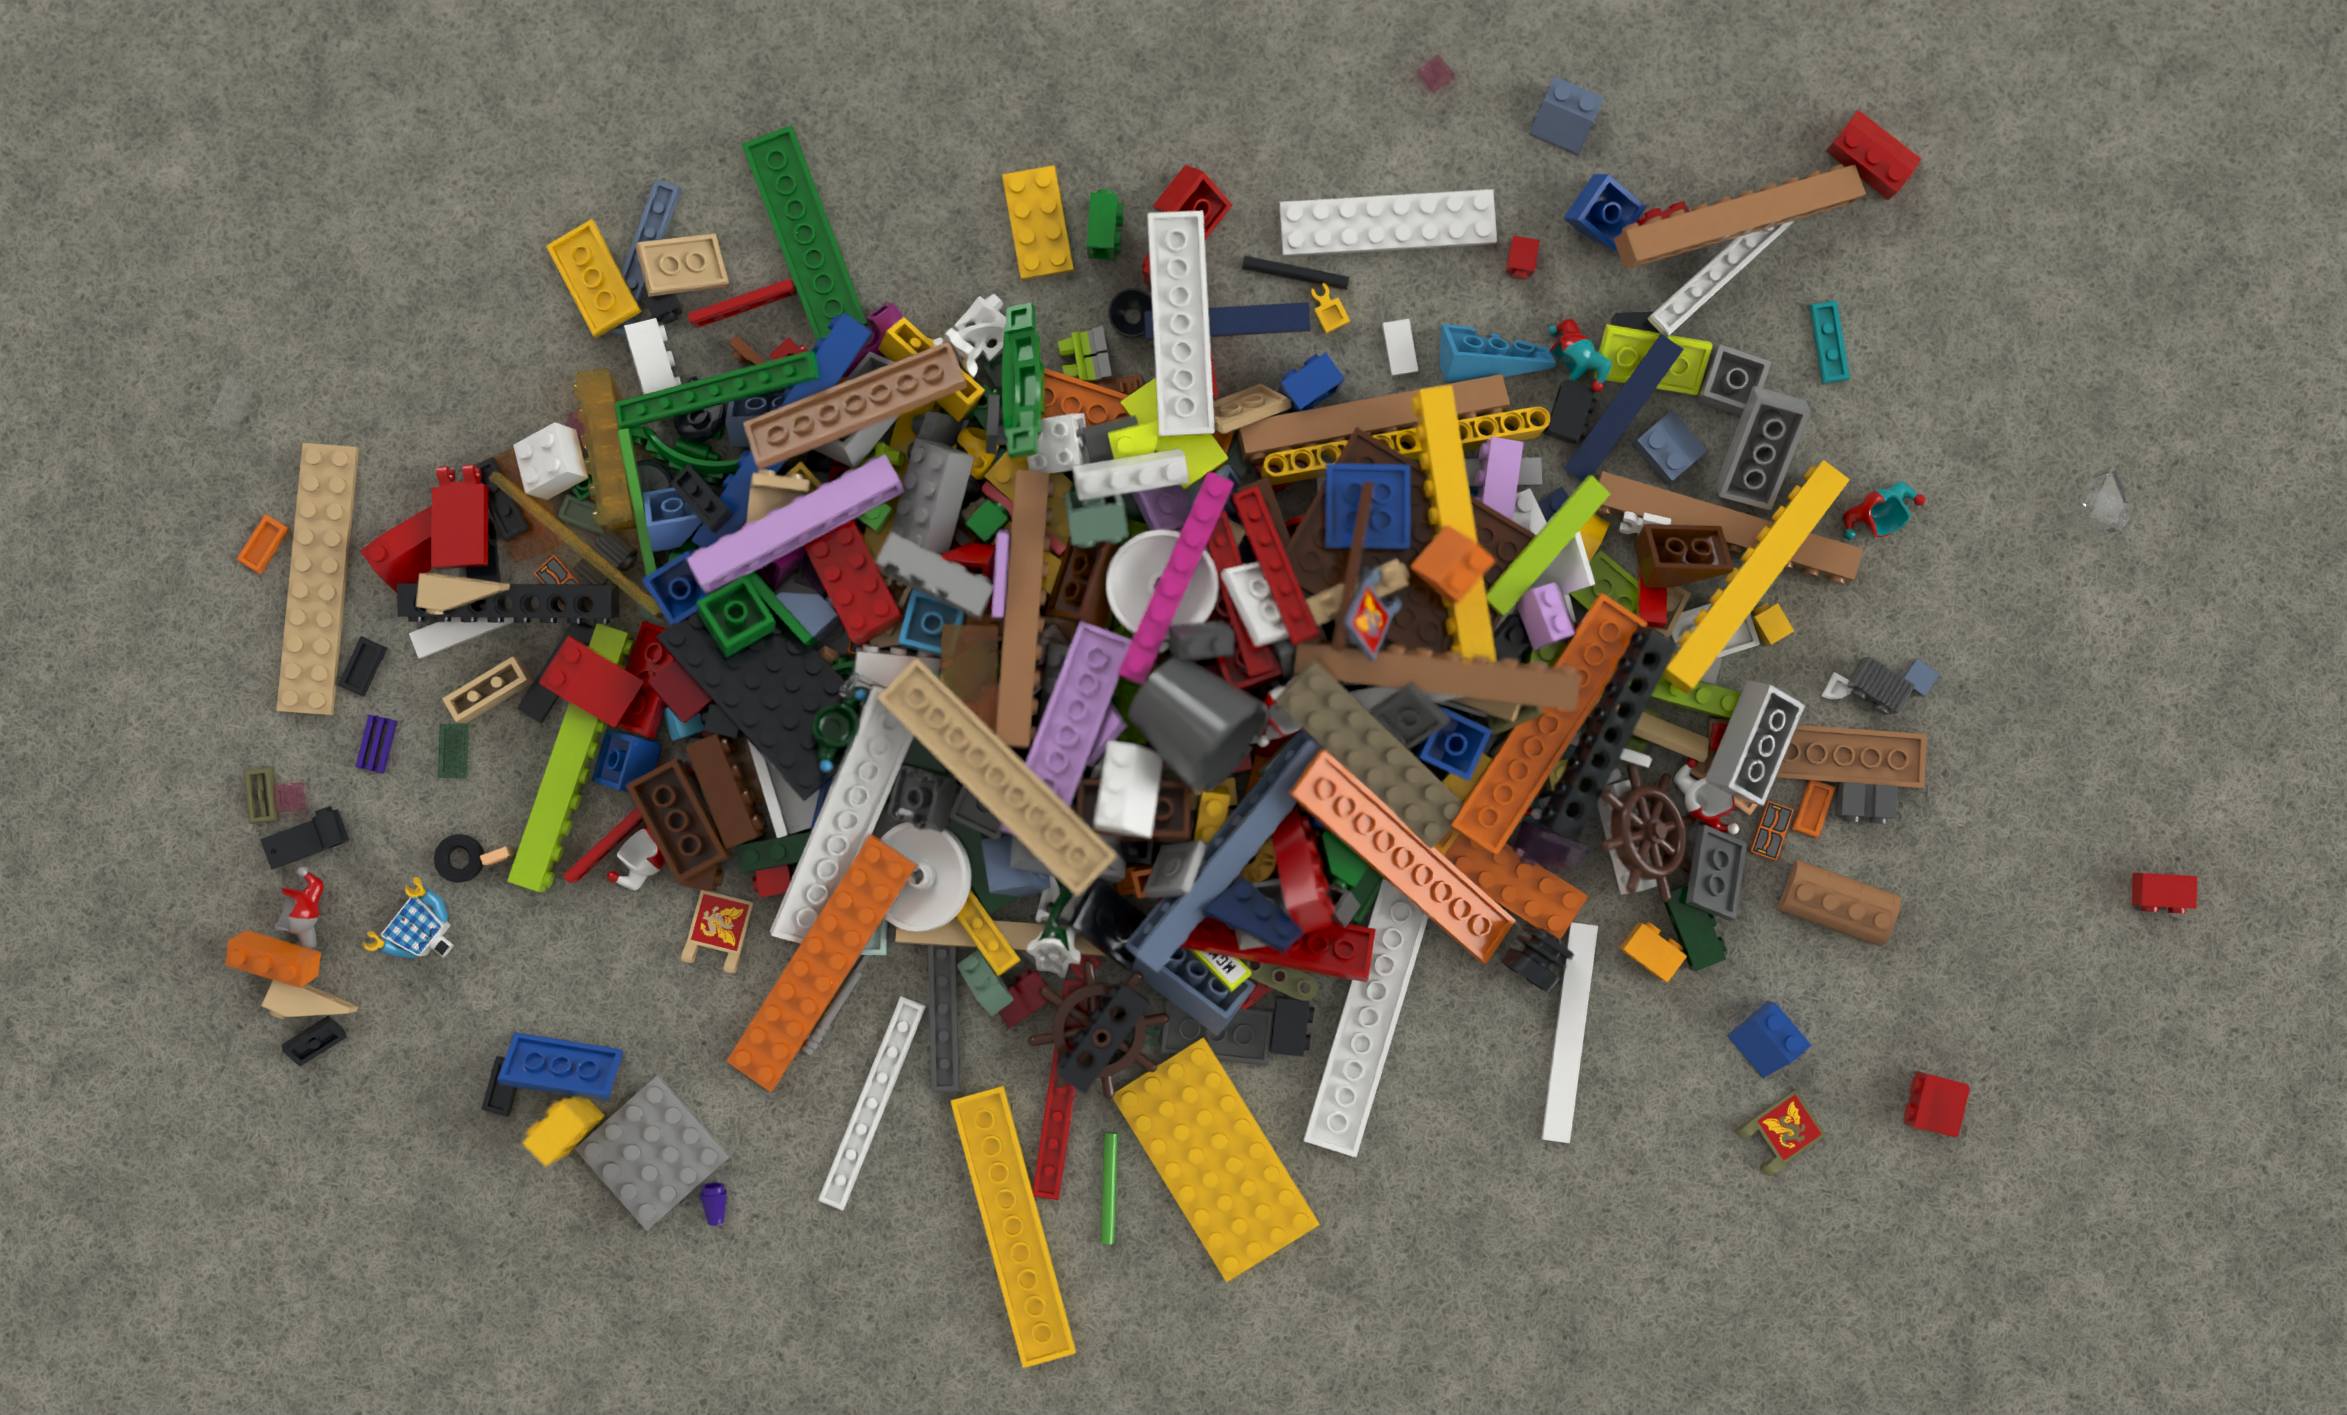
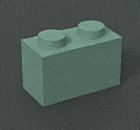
(985, 983)

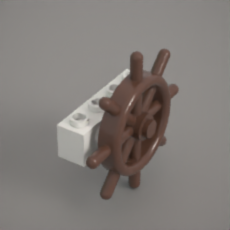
(1637, 834)

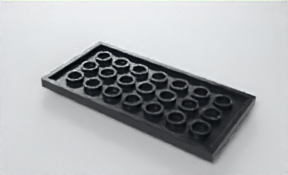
(766, 692)

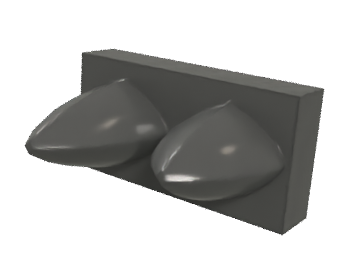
(995, 425)

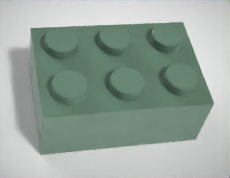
(1095, 519)

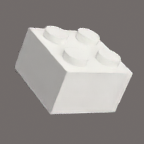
(550, 461)

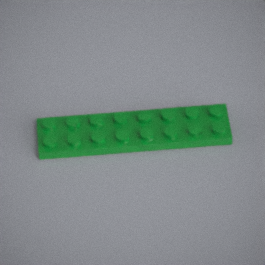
(802, 229)

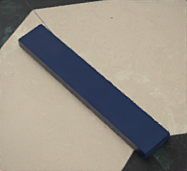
(1251, 320)
(1623, 408)

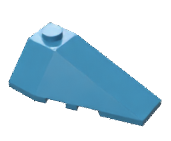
(1474, 357)

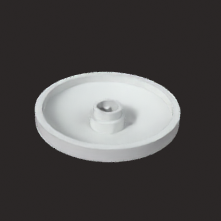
(1137, 571)
(937, 884)

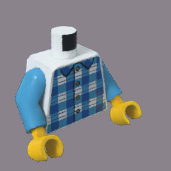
(415, 927)

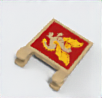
(719, 924)

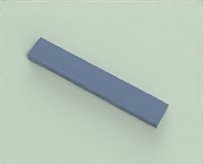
(651, 227)

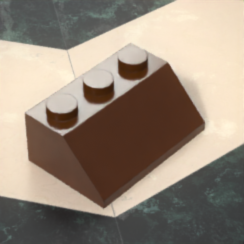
(1081, 584)

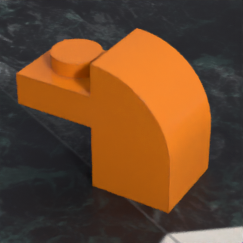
(1135, 879)

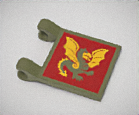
(1786, 1128)

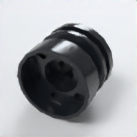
(1538, 957)

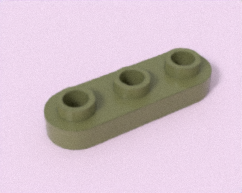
(1290, 983)

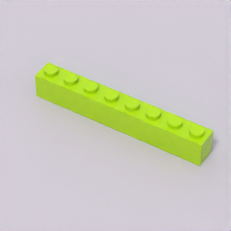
(1701, 699)

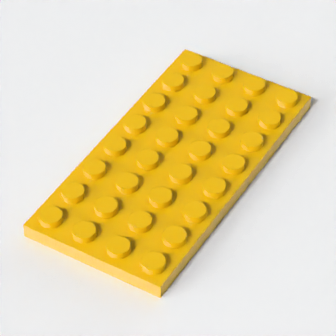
(1215, 1159)

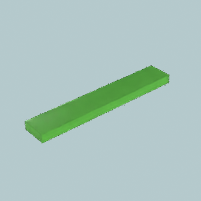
(637, 500)

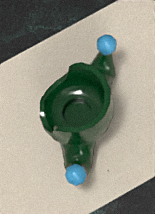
(836, 727)

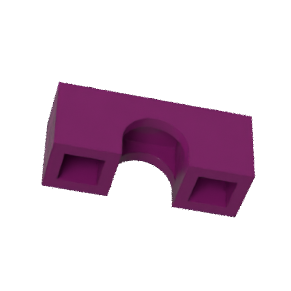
(881, 321)

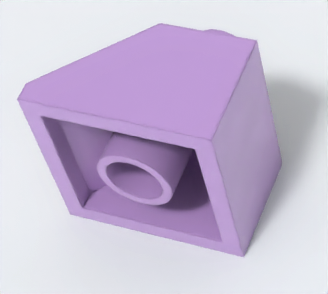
(1545, 616)

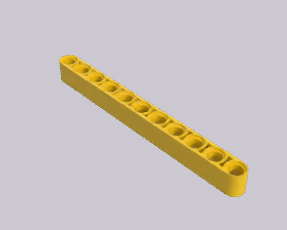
(1467, 427)

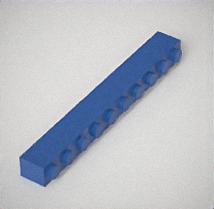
(833, 360)

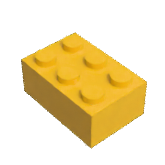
(563, 1129)

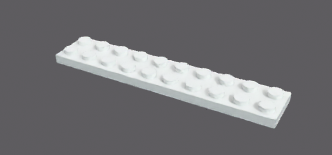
(845, 817)
(1367, 1026)

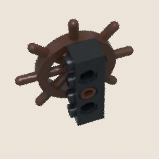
(1100, 1033)

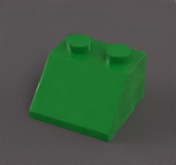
(1340, 862)

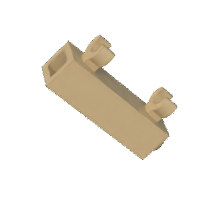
(1327, 604)

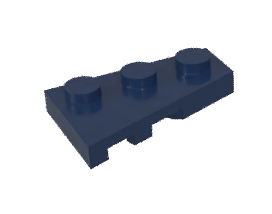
(1253, 913)

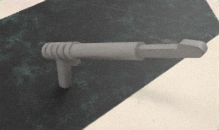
(824, 1023)

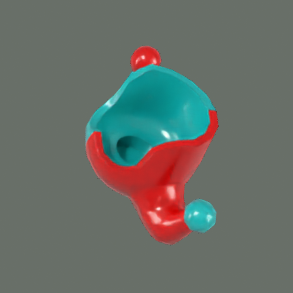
(1579, 353)
(1882, 510)

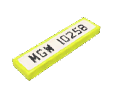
(1227, 969)

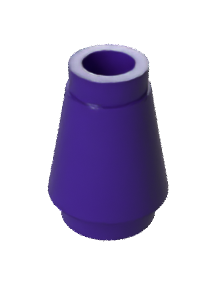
(714, 1202)

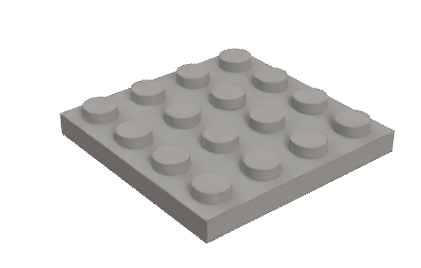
(652, 1152)

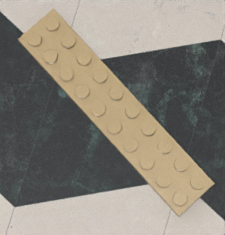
(317, 579)
(997, 777)

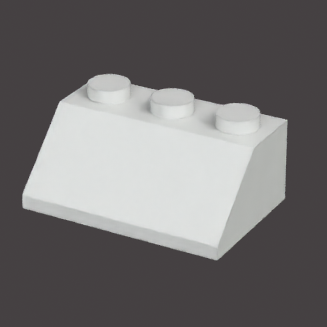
(1128, 790)

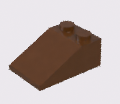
(1681, 554)

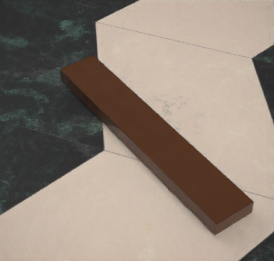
(1353, 565)

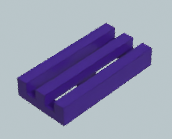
(376, 742)

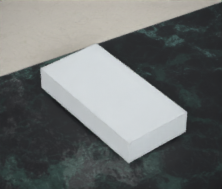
(1400, 347)

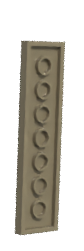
(1370, 753)

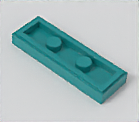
(1829, 342)

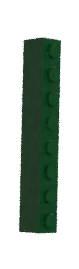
(921, 757)

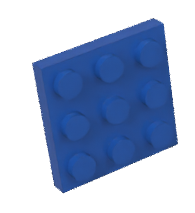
(1389, 510)

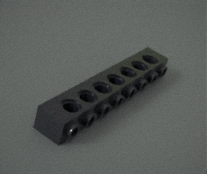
(603, 596)
(1619, 728)

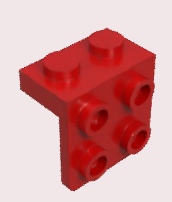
(1936, 1104)

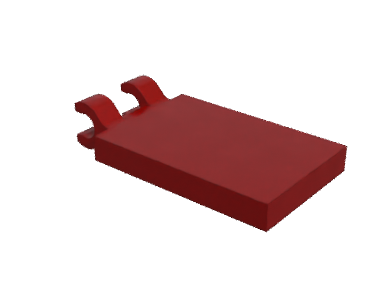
(459, 520)

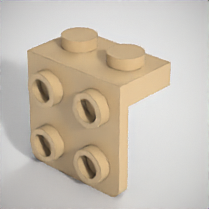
(773, 492)

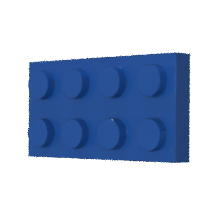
(560, 1067)

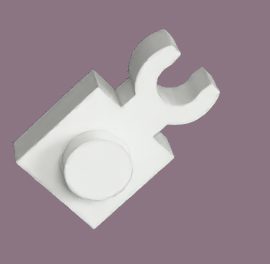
(1636, 523)

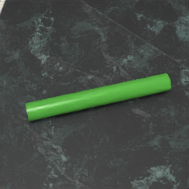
(1109, 1188)

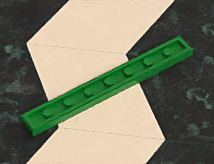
(717, 390)

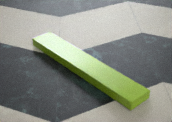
(1546, 545)

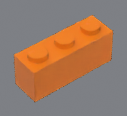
(273, 958)

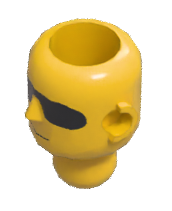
(973, 442)

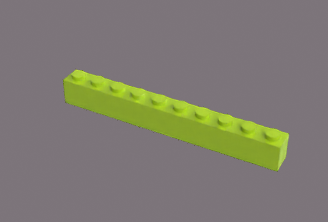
(563, 778)

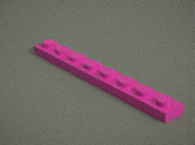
(1175, 578)

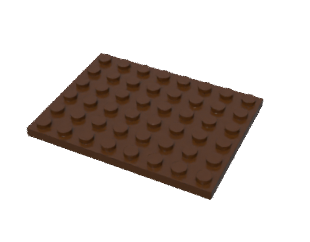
(1422, 613)

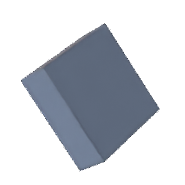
(1921, 676)

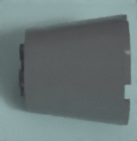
(1197, 722)

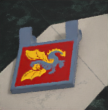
(1370, 615)

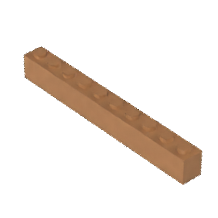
(1739, 216)
(1370, 415)
(1814, 556)
(1022, 609)
(1446, 673)

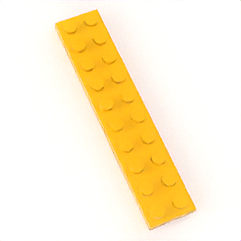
(1013, 1226)

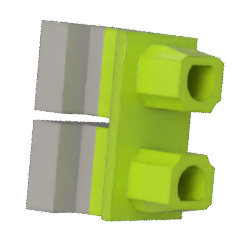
(1090, 355)

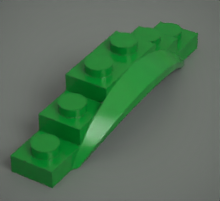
(1022, 381)
(710, 470)

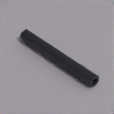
(1295, 272)

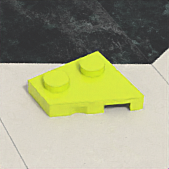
(1134, 440)

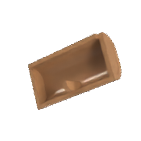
(1840, 903)

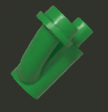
(699, 450)

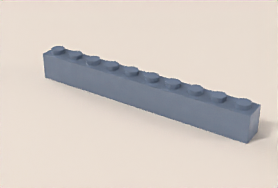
(1225, 854)

